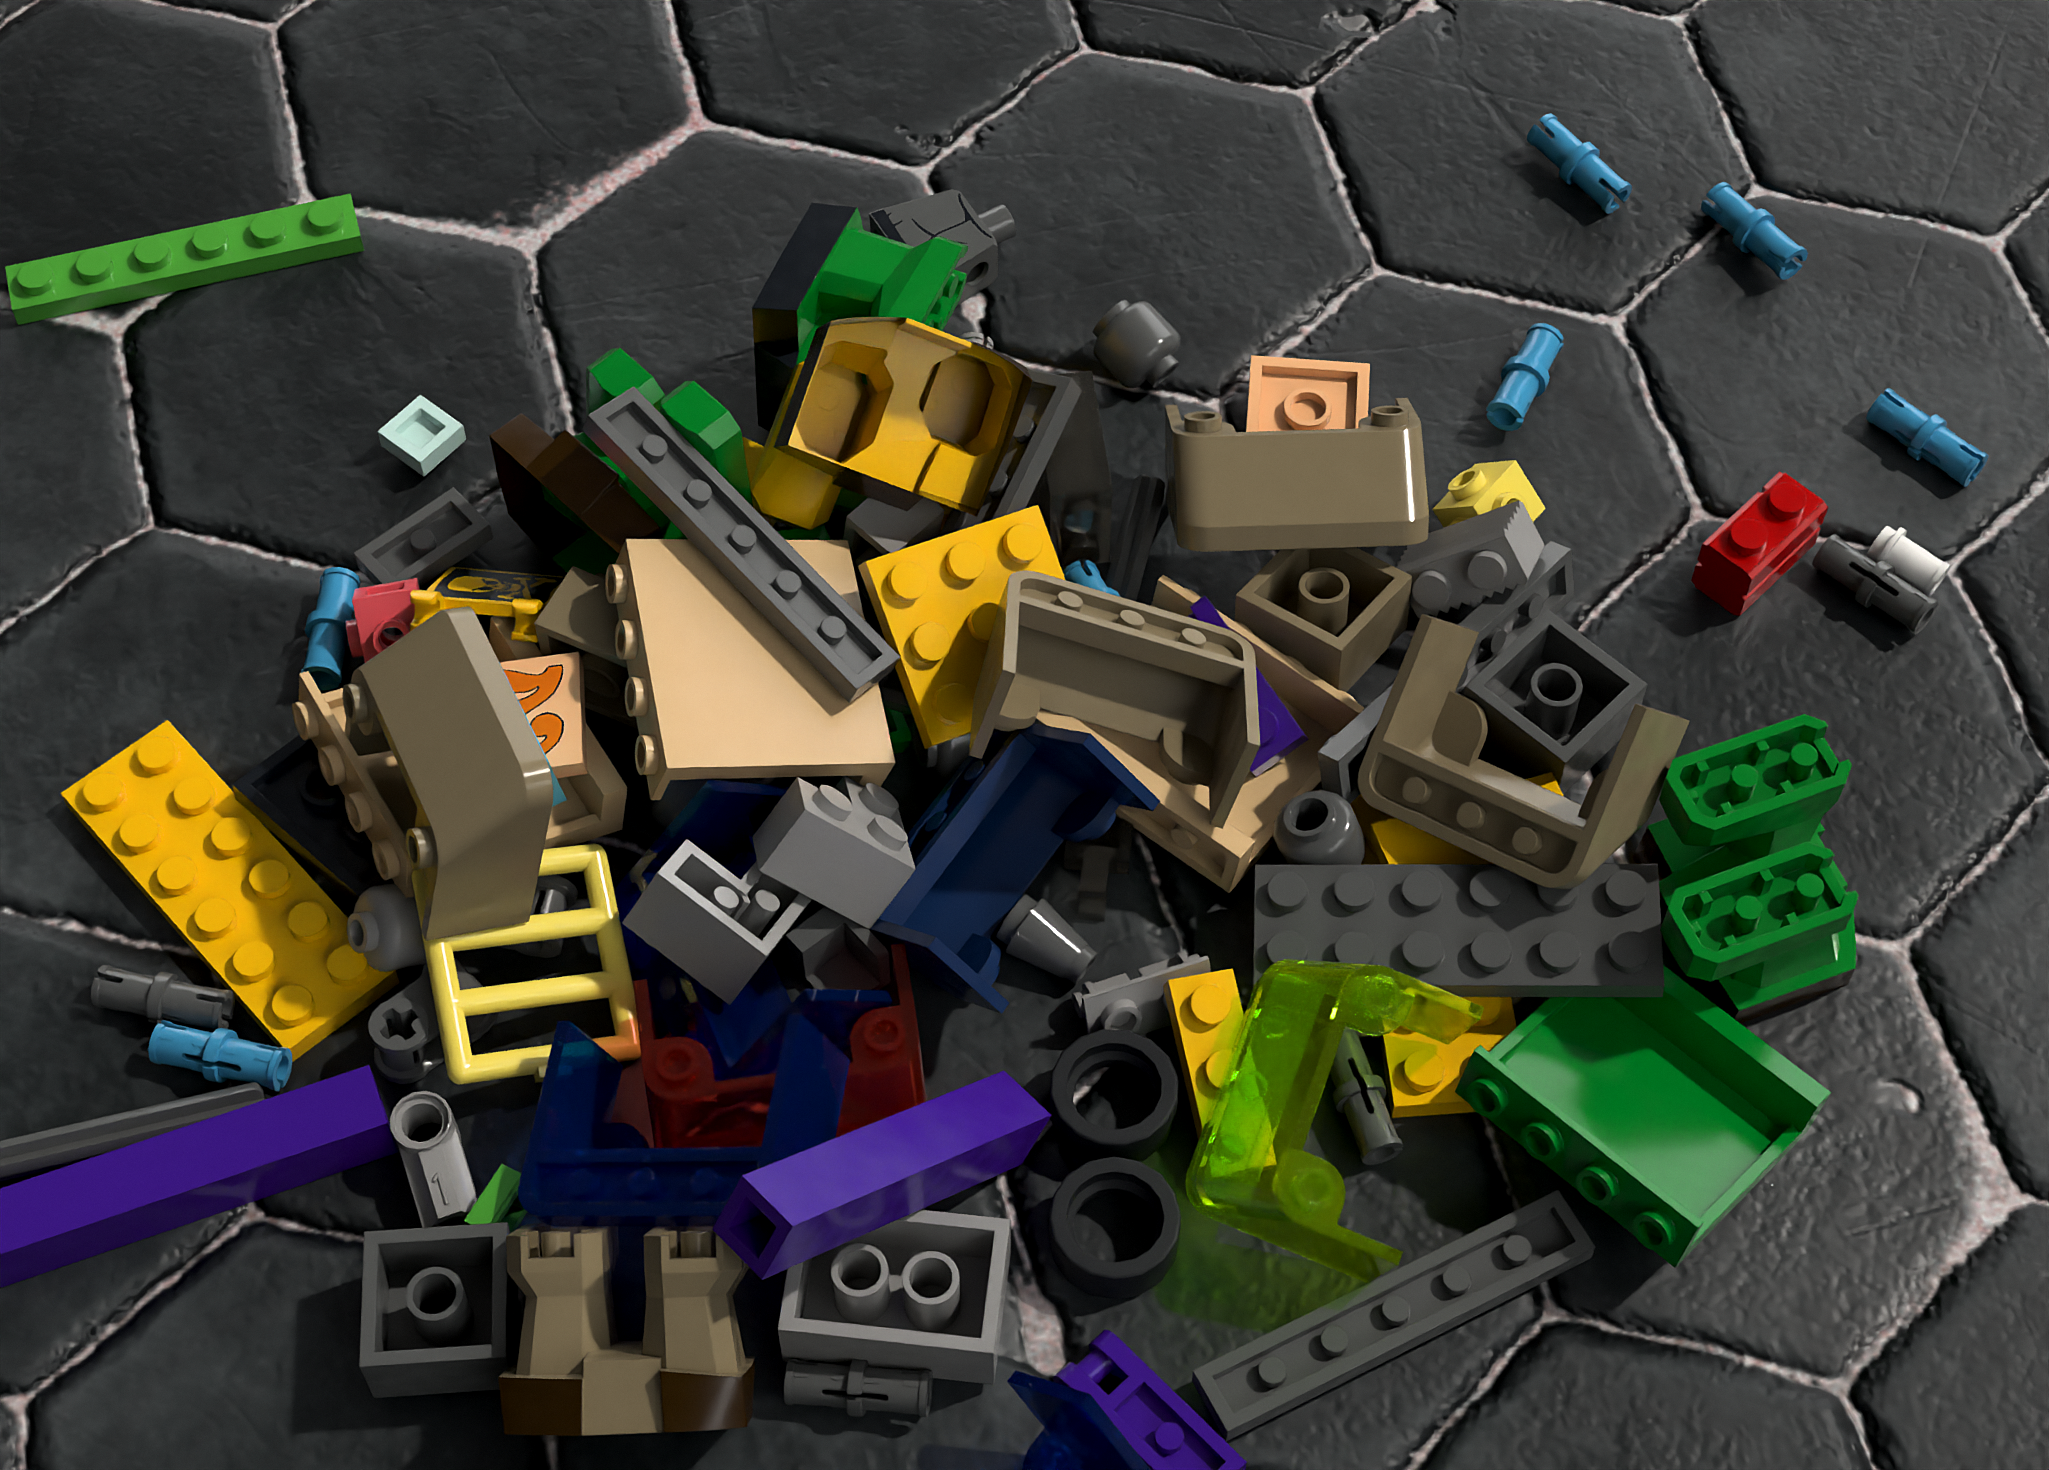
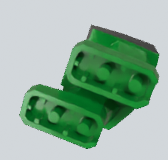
(841, 273)

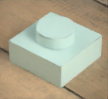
(422, 435)

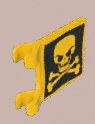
(489, 594)

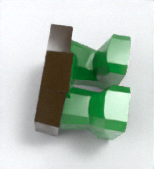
(577, 498)
(1745, 870)

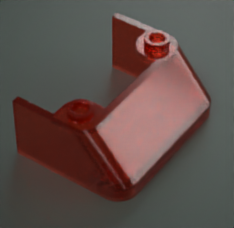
(697, 1112)

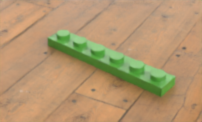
(183, 259)

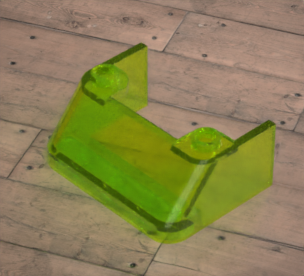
(1251, 1149)

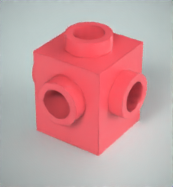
(378, 609)

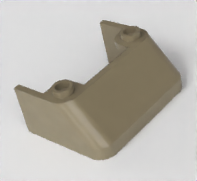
(1296, 484)
(1124, 671)
(468, 766)
(1430, 776)

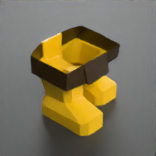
(921, 428)

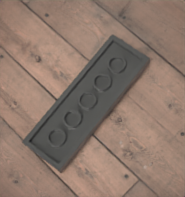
(1468, 926)

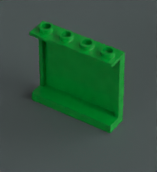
(1646, 1106)

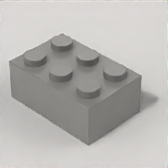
(904, 1298)

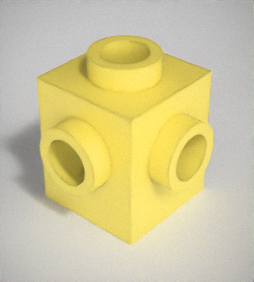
(1485, 489)

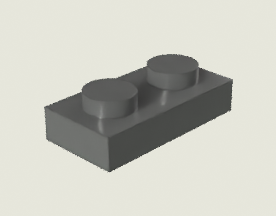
(425, 542)

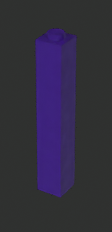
(879, 1173)
(191, 1174)

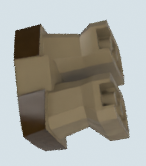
(586, 1382)

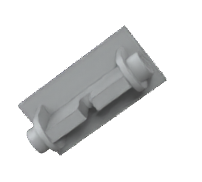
(1135, 1003)

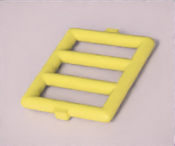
(612, 983)

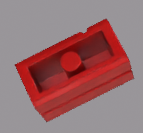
(1759, 543)

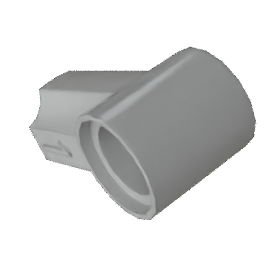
(434, 1167)

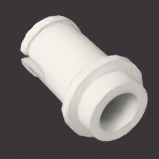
(1909, 559)

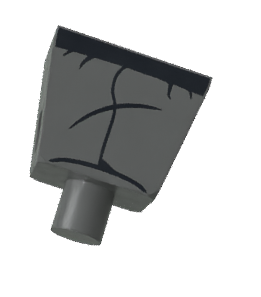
(953, 218)

